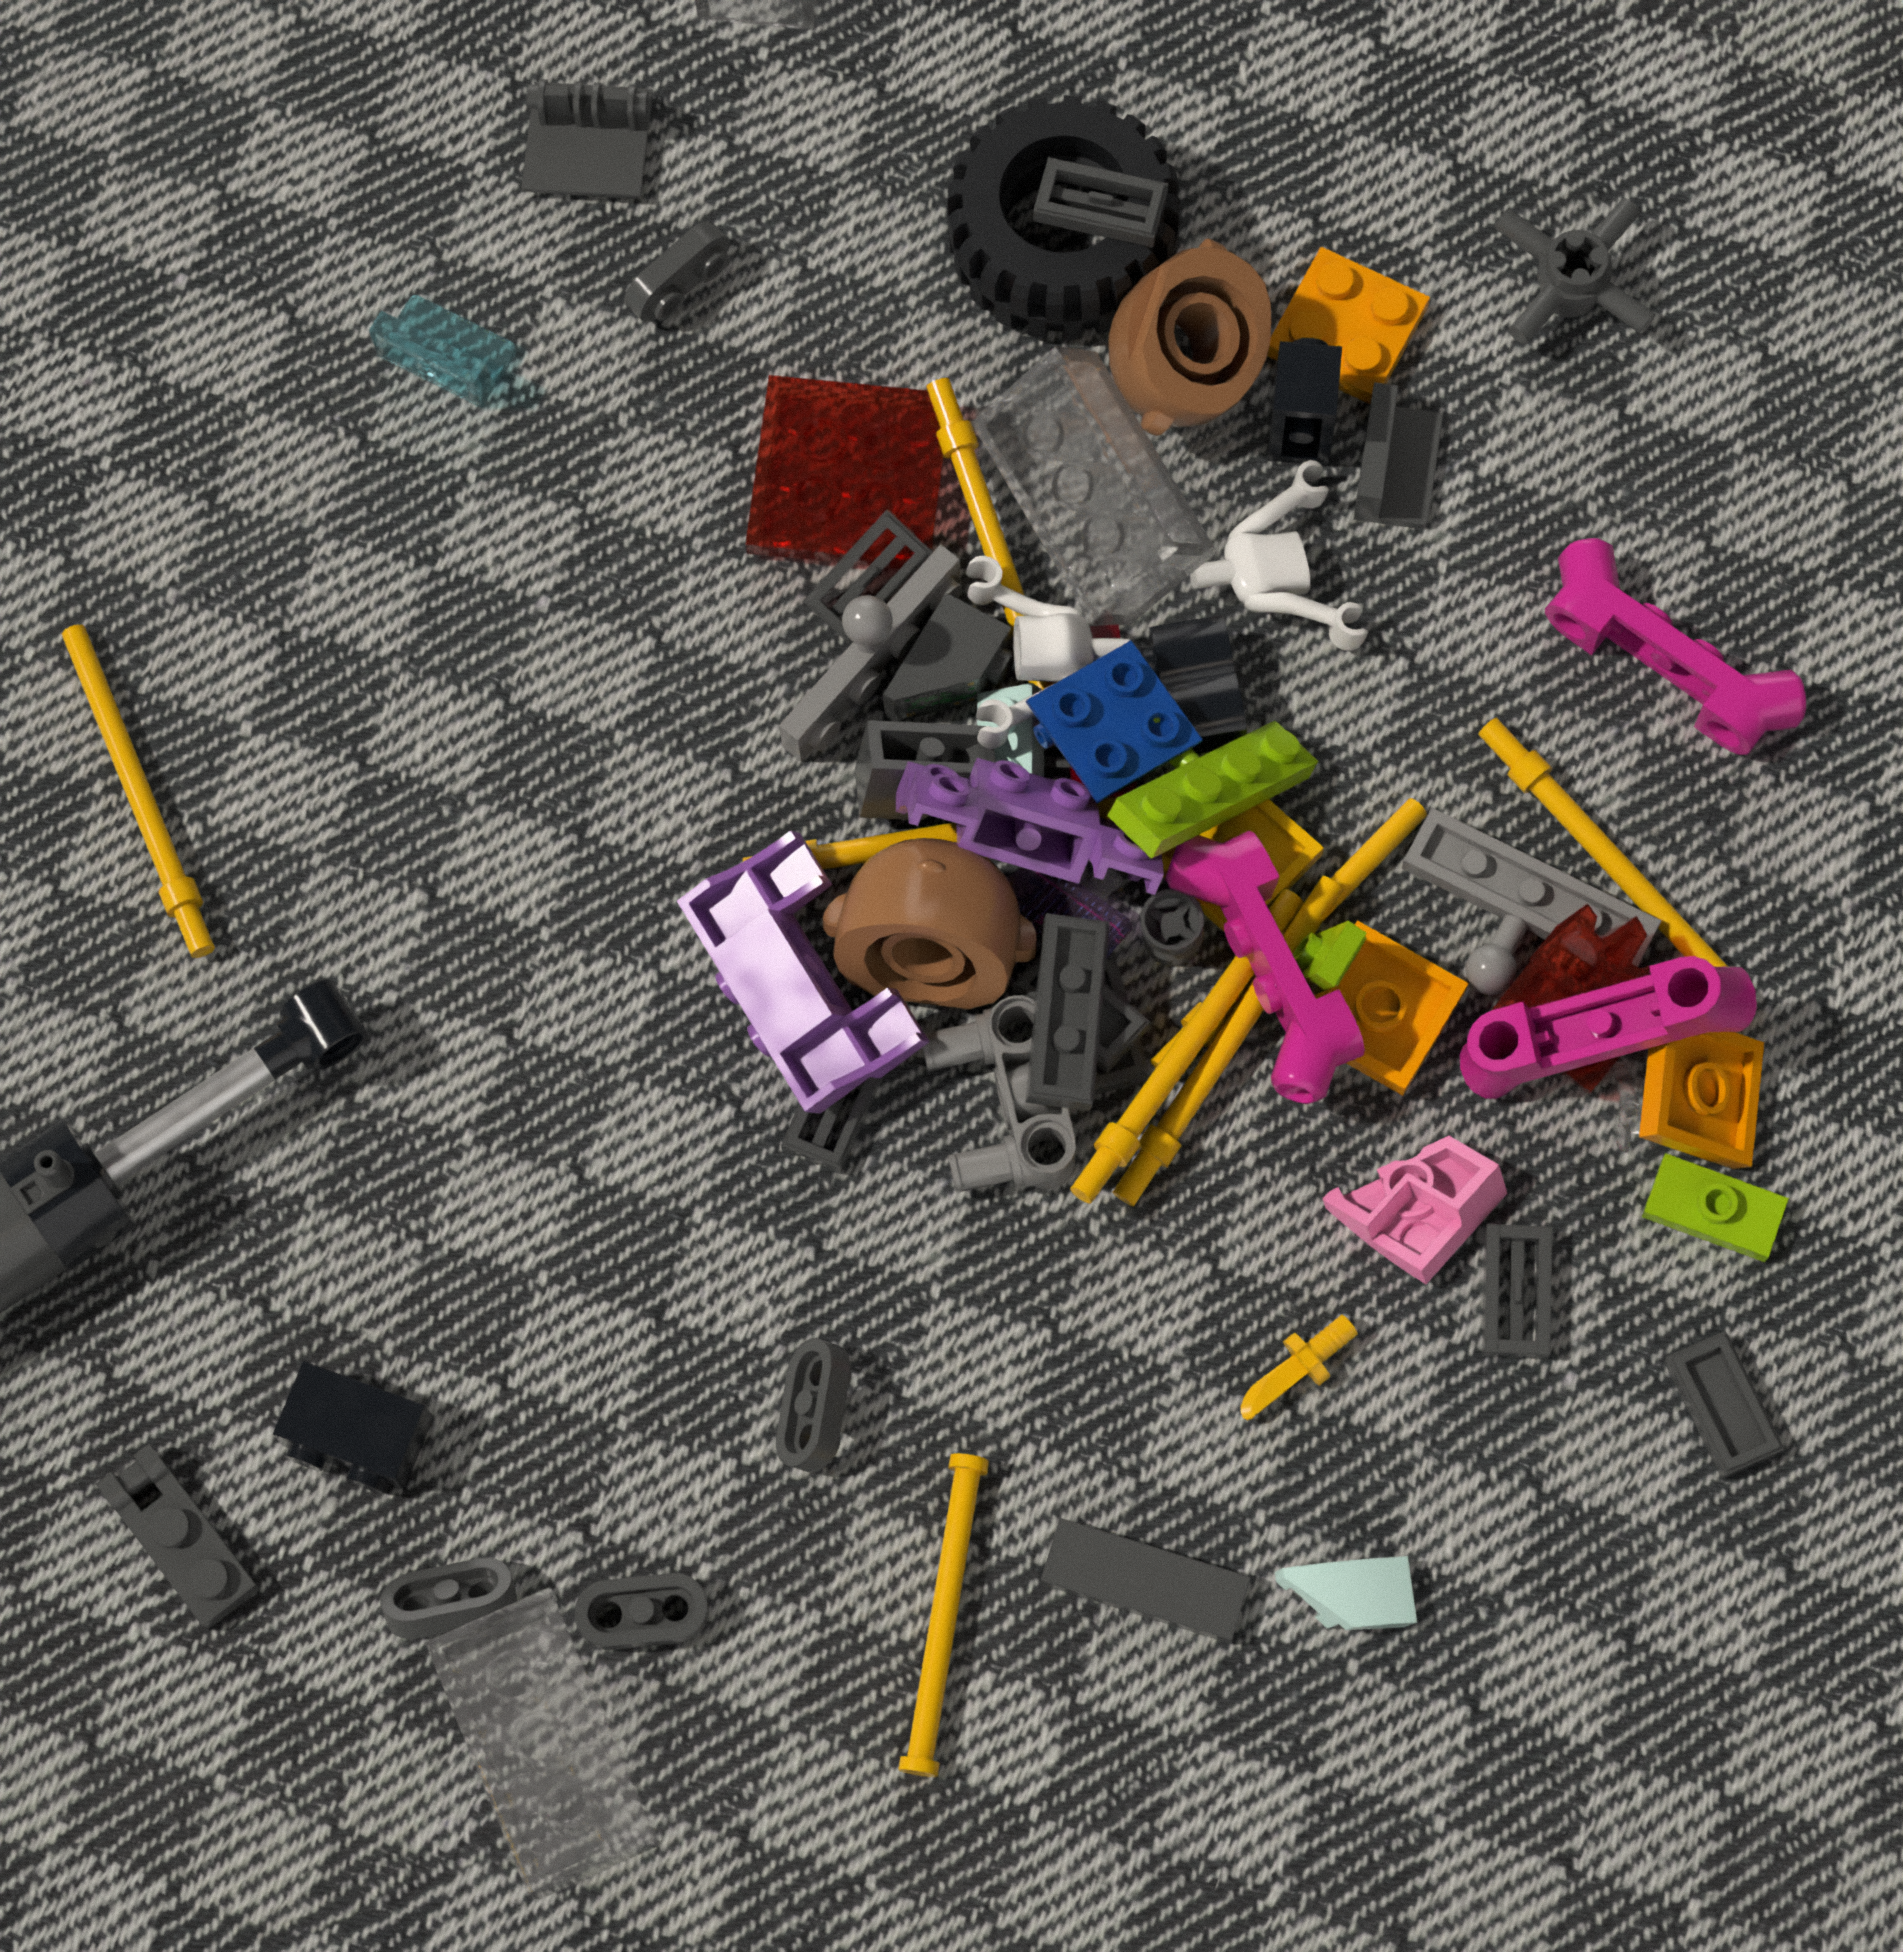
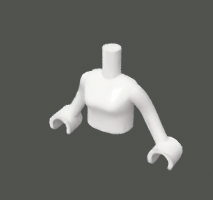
(1274, 569)
(1046, 643)

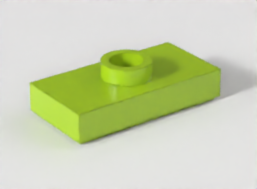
(1328, 955)
(1715, 1207)

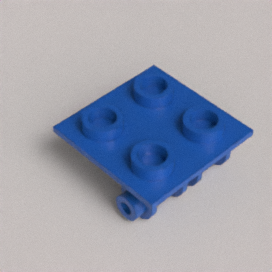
(1107, 724)

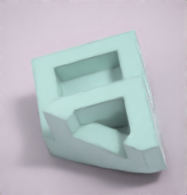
(1355, 1592)

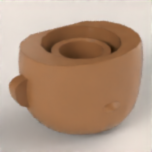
(1228, 323)
(930, 925)

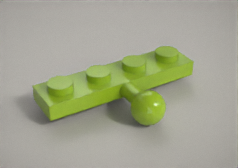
(1211, 788)

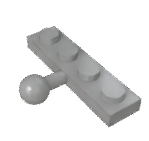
(878, 636)
(1512, 887)

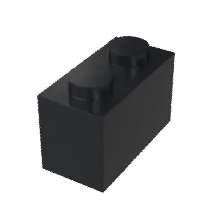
(1304, 401)
(352, 1428)

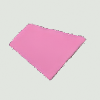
(1422, 1205)

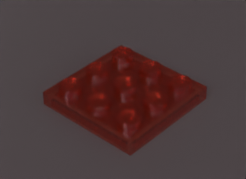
(836, 463)

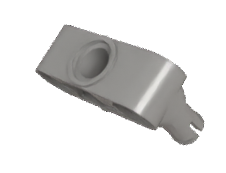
(1026, 1121)

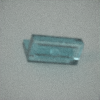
(443, 349)

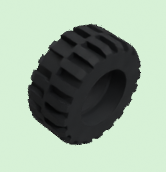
(1006, 164)

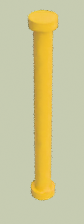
(943, 1615)

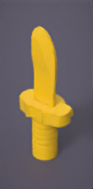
(1305, 1360)

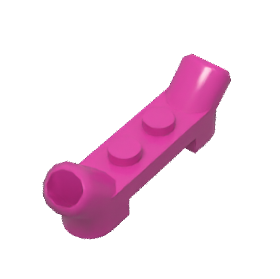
(1734, 705)
(1670, 1004)
(1318, 1030)

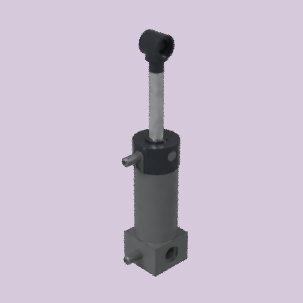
(65, 1197)

